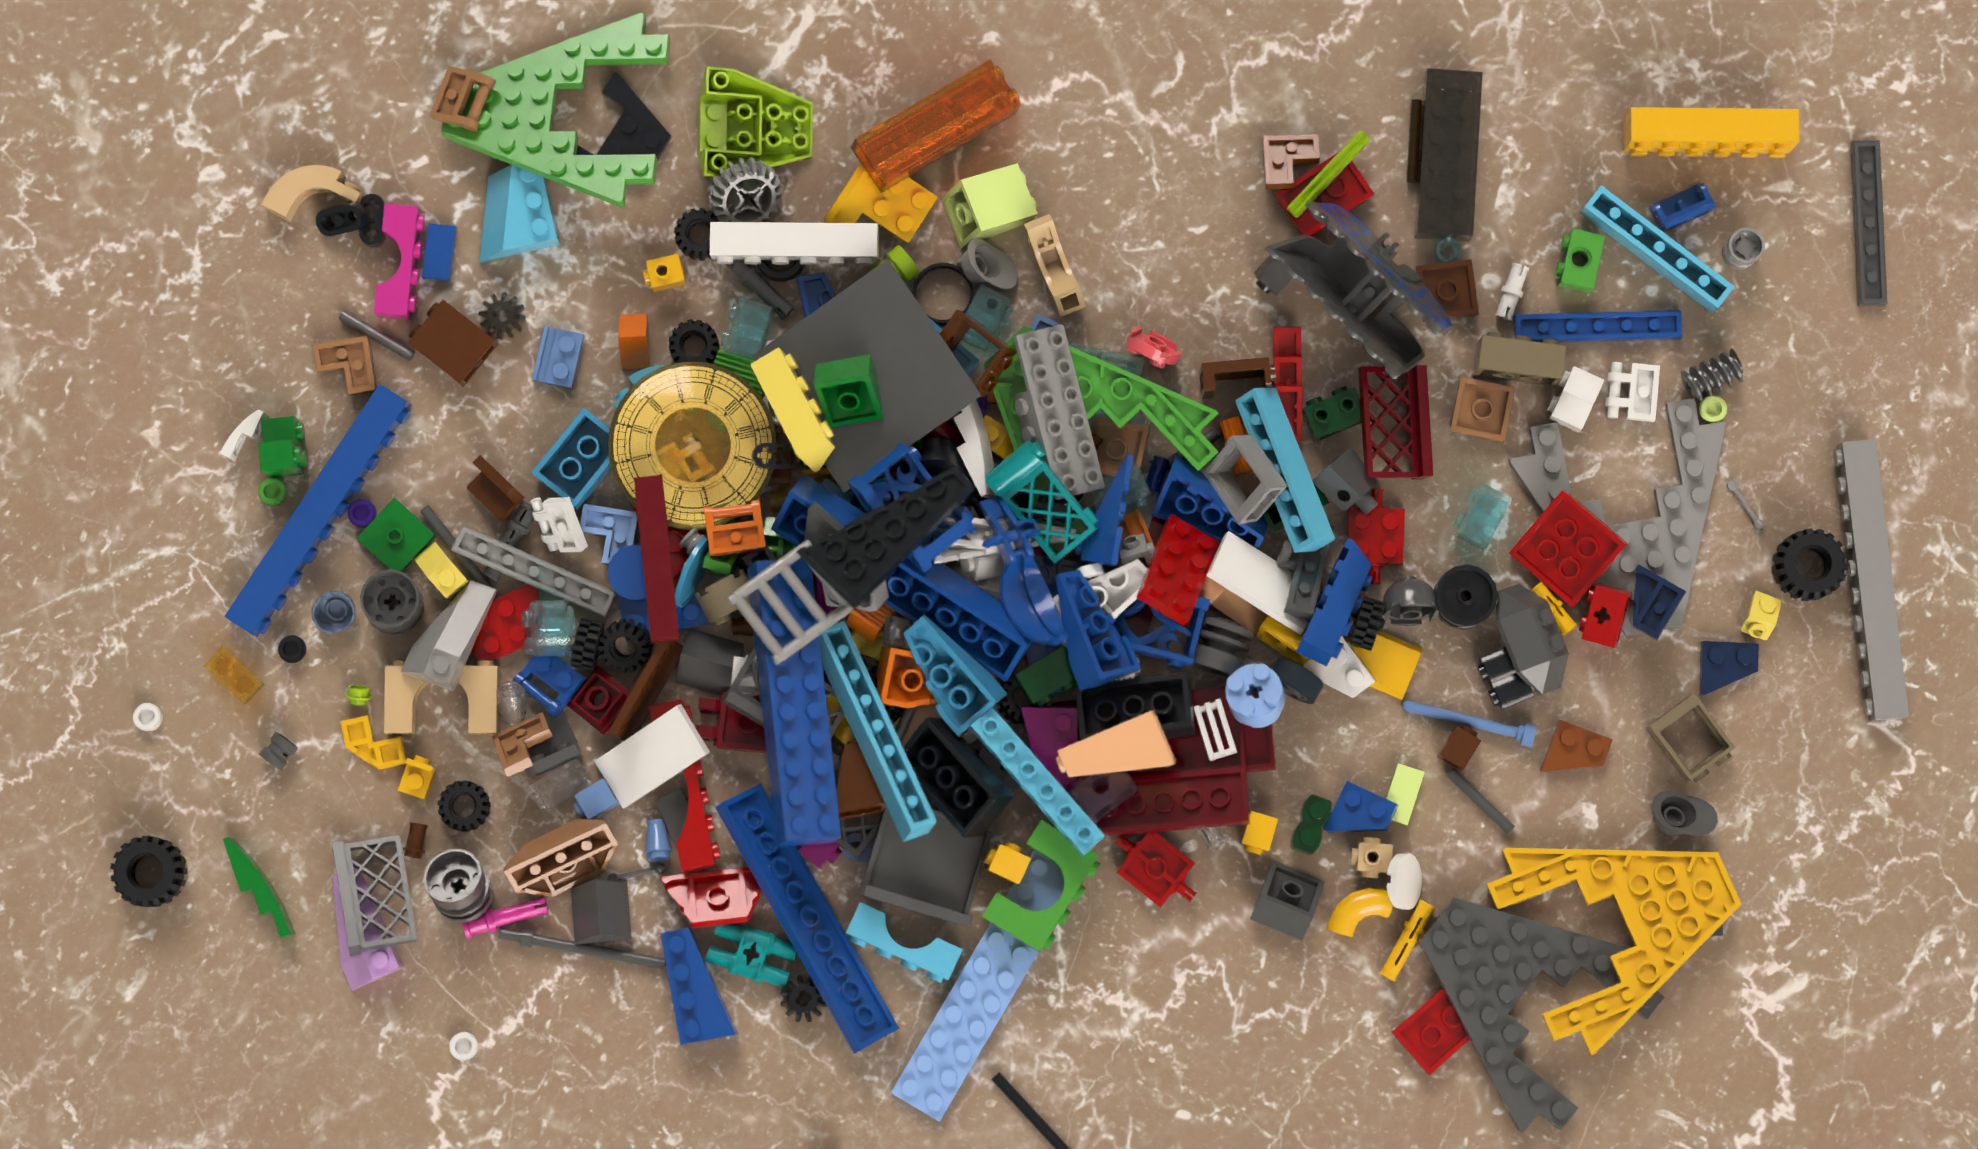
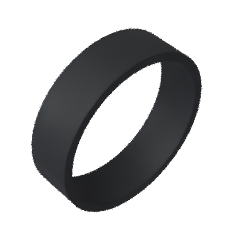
(943, 266)

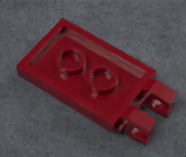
(732, 729)

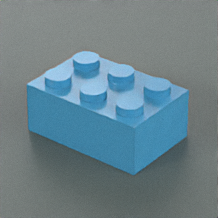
(577, 460)

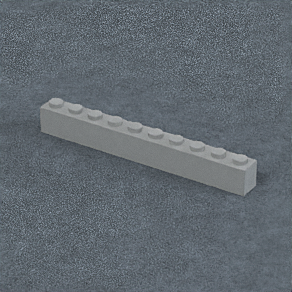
(1872, 580)

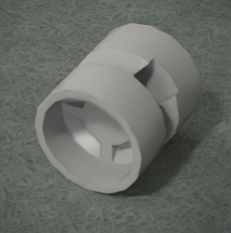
(1743, 248)

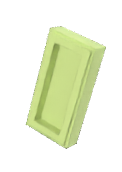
(1404, 791)

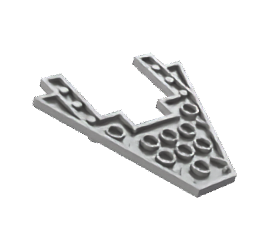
(1660, 544)

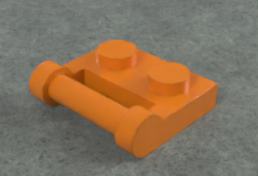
(736, 536)

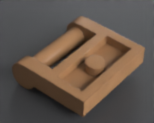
(455, 94)

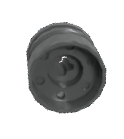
(380, 591)
(1220, 645)

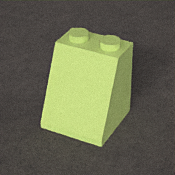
(989, 204)

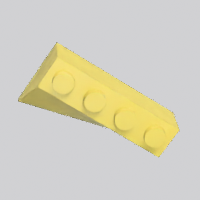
(794, 408)

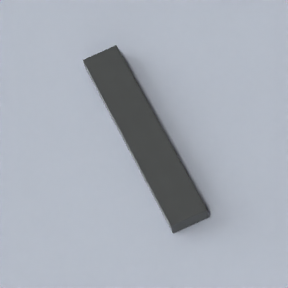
(1868, 223)

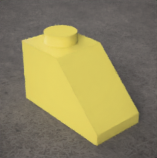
(441, 571)

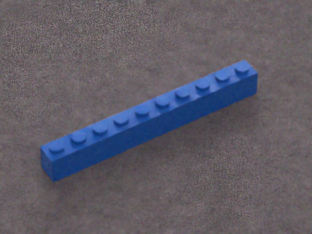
(318, 511)

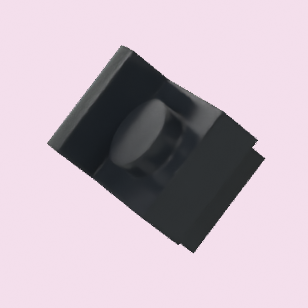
(939, 456)

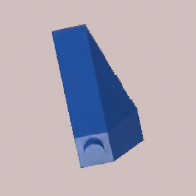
(1105, 542)

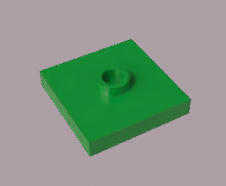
(396, 536)

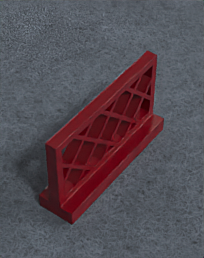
(1417, 425)

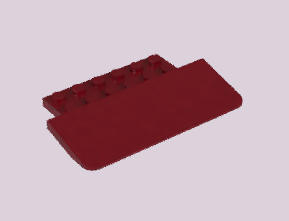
(1194, 788)

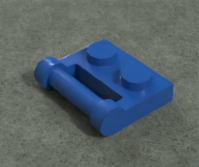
(556, 675)

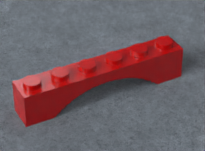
(695, 841)

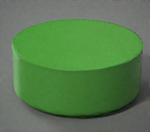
(272, 491)

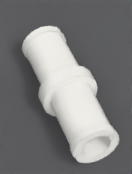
(1512, 291)

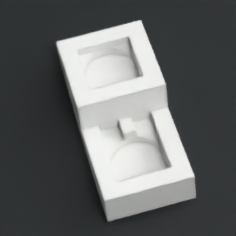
(247, 428)

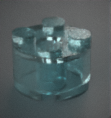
(548, 628)

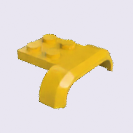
(895, 210)

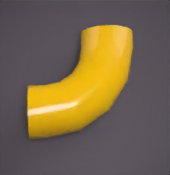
(1356, 907)

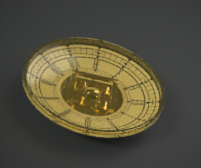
(685, 403)

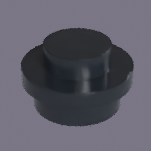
(292, 649)

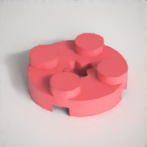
(1154, 346)

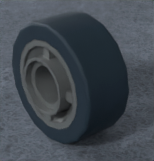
(1298, 681)

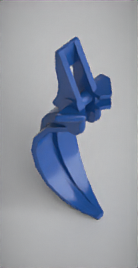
(1021, 582)

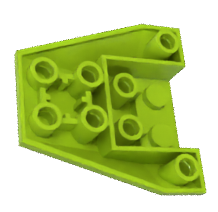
(749, 120)

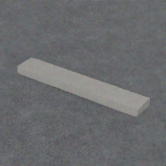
(533, 571)

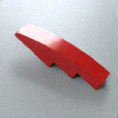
(1288, 371)

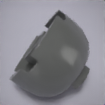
(1409, 602)

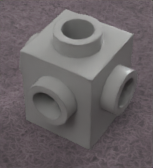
(1134, 548)

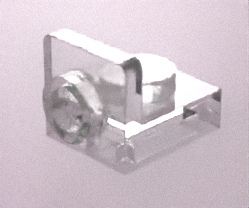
(893, 632)

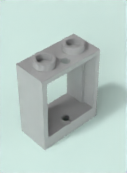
(1271, 486)

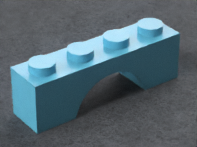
(870, 927)

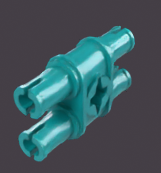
(738, 961)

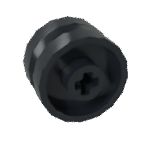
(1476, 585)

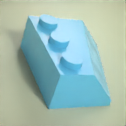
(517, 215)

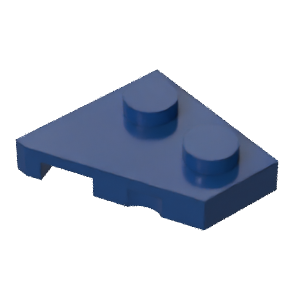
(1360, 811)

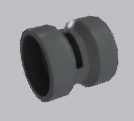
(278, 751)

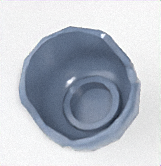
(333, 612)

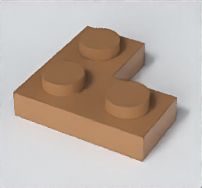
(352, 356)
(514, 743)

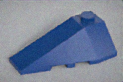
(1093, 643)

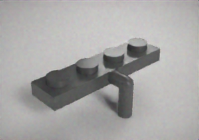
(1305, 579)

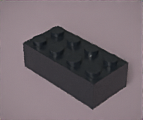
(1126, 699)
(956, 778)

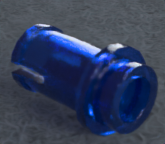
(1157, 472)

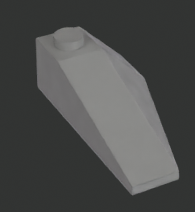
(447, 642)

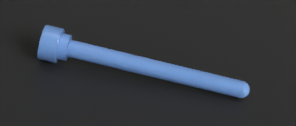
(1523, 733)

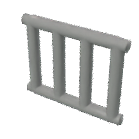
(801, 638)

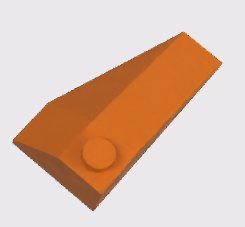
(902, 680)

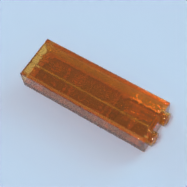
(936, 125)

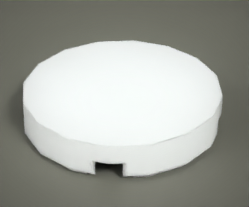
(1405, 881)

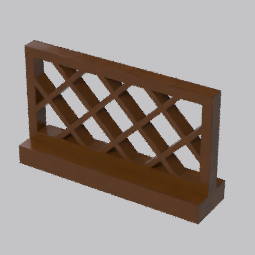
(646, 688)

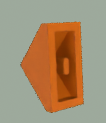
(634, 341)

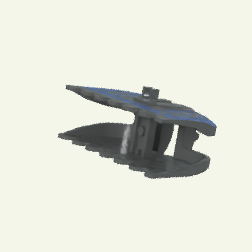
(1355, 279)

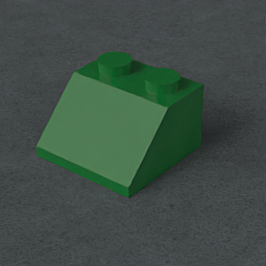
(848, 391)

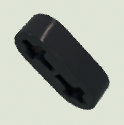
(377, 220)

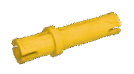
(1392, 967)

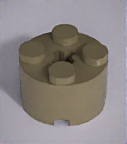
(715, 603)

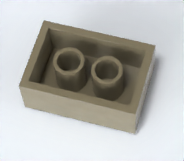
(1519, 359)

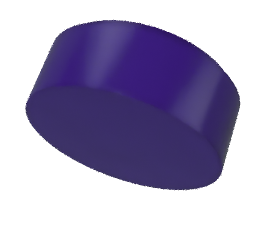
(361, 513)

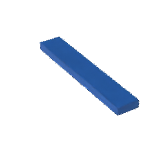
(1600, 326)

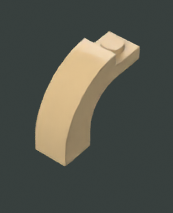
(303, 182)
(1054, 265)

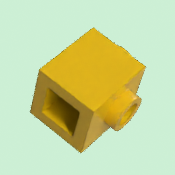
(664, 273)

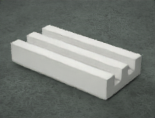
(1208, 707)

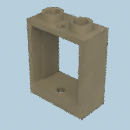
(1718, 757)

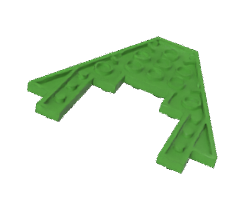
(521, 111)
(1120, 397)

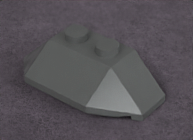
(1531, 638)

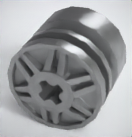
(458, 885)

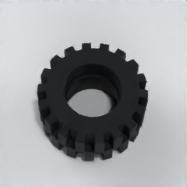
(1829, 552)
(125, 871)

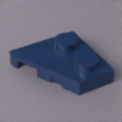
(1726, 663)

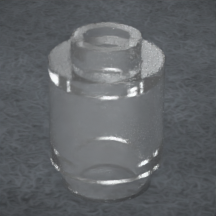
(511, 703)

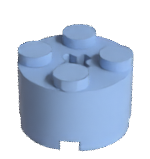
(1251, 680)

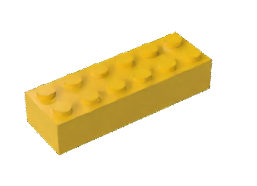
(1710, 131)

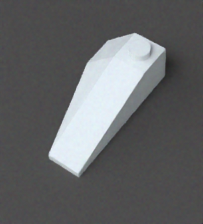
(1116, 588)

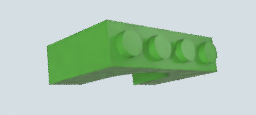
(1037, 927)

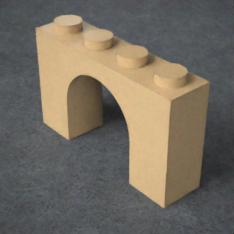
(478, 682)

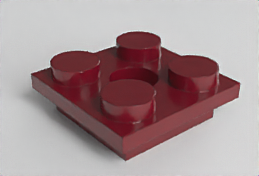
(604, 715)

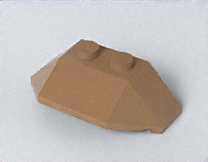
(562, 858)

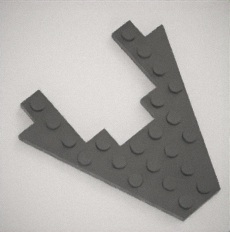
(1486, 966)

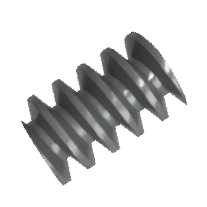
(1712, 374)

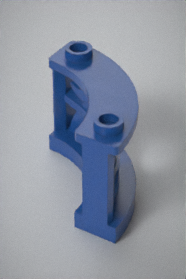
(873, 496)
(1164, 634)

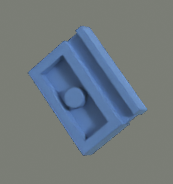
(558, 357)

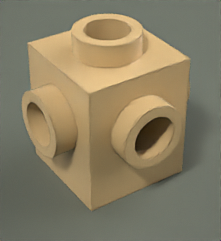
(1382, 854)

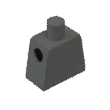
(1346, 482)

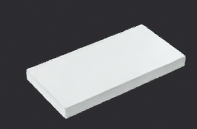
(1255, 579)
(652, 756)

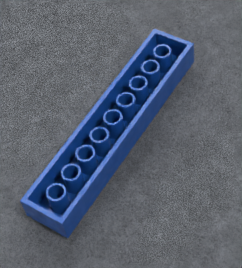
(945, 597)
(795, 720)

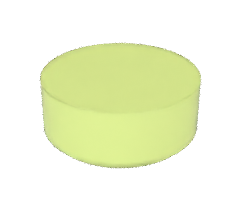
(1712, 409)

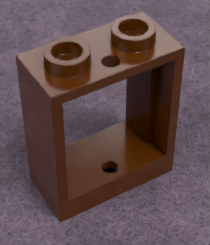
(955, 331)

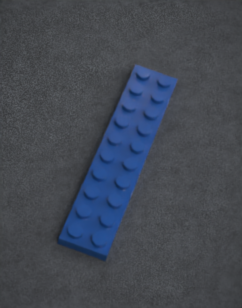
(807, 920)

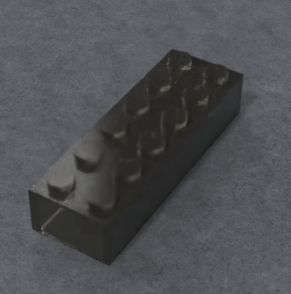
(1448, 154)

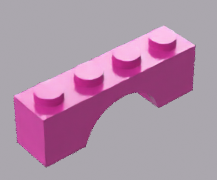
(395, 296)

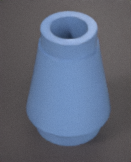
(657, 841)

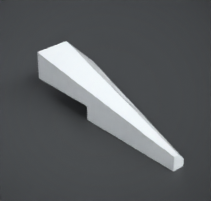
(971, 544)

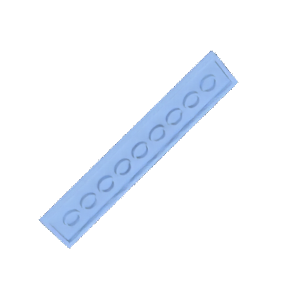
(976, 1000)

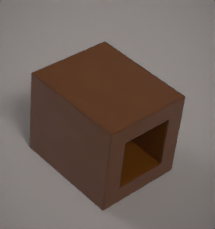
(1459, 747)

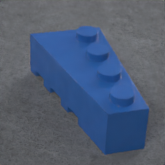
(1195, 501)
(694, 993)

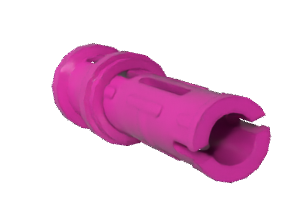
(492, 919)

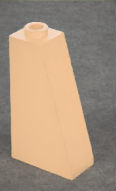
(1125, 747)

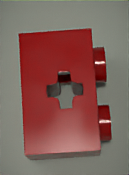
(1609, 631)

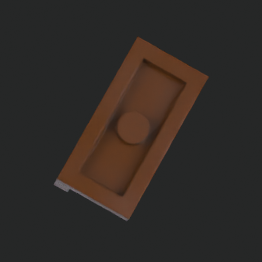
(494, 490)

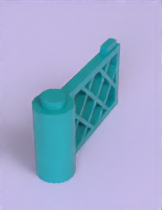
(1021, 469)

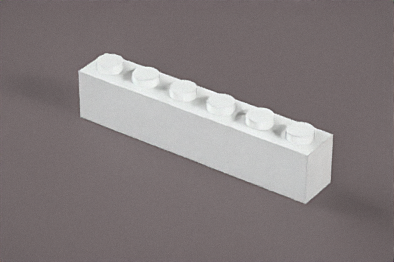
(794, 242)

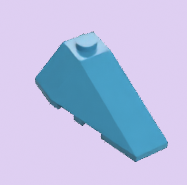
(956, 679)

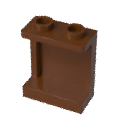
(452, 342)
(1235, 370)

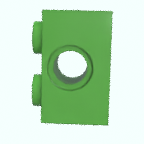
(1590, 247)

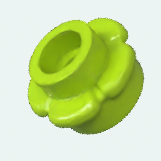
(358, 694)

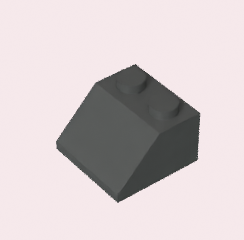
(1287, 900)

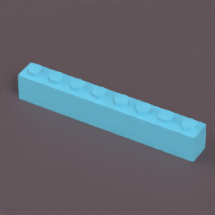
(875, 733)

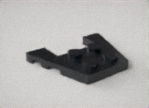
(637, 127)

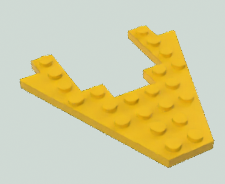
(1667, 905)

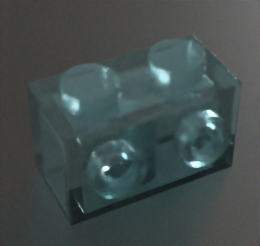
(989, 310)
(747, 328)
(1482, 516)

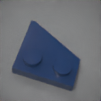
(1654, 602)

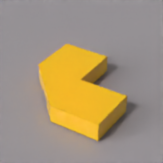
(360, 741)

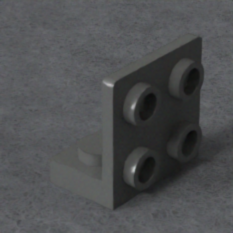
(554, 750)

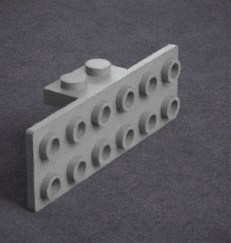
(1055, 411)

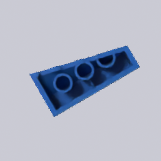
(1335, 605)

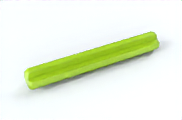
(1328, 173)

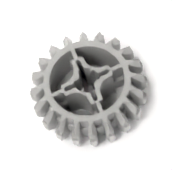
(750, 179)

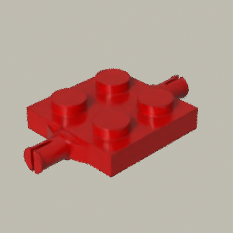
(1378, 534)
(1155, 868)

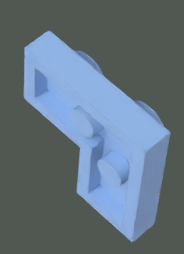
(615, 524)

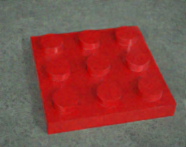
(1568, 548)

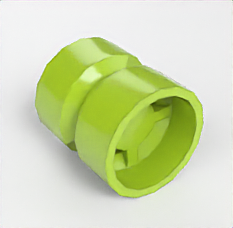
(902, 263)

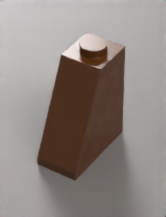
(855, 784)

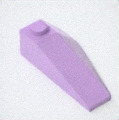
(371, 963)

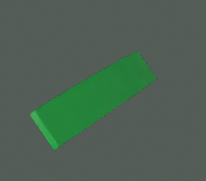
(252, 878)

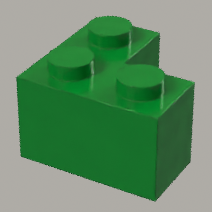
(281, 447)

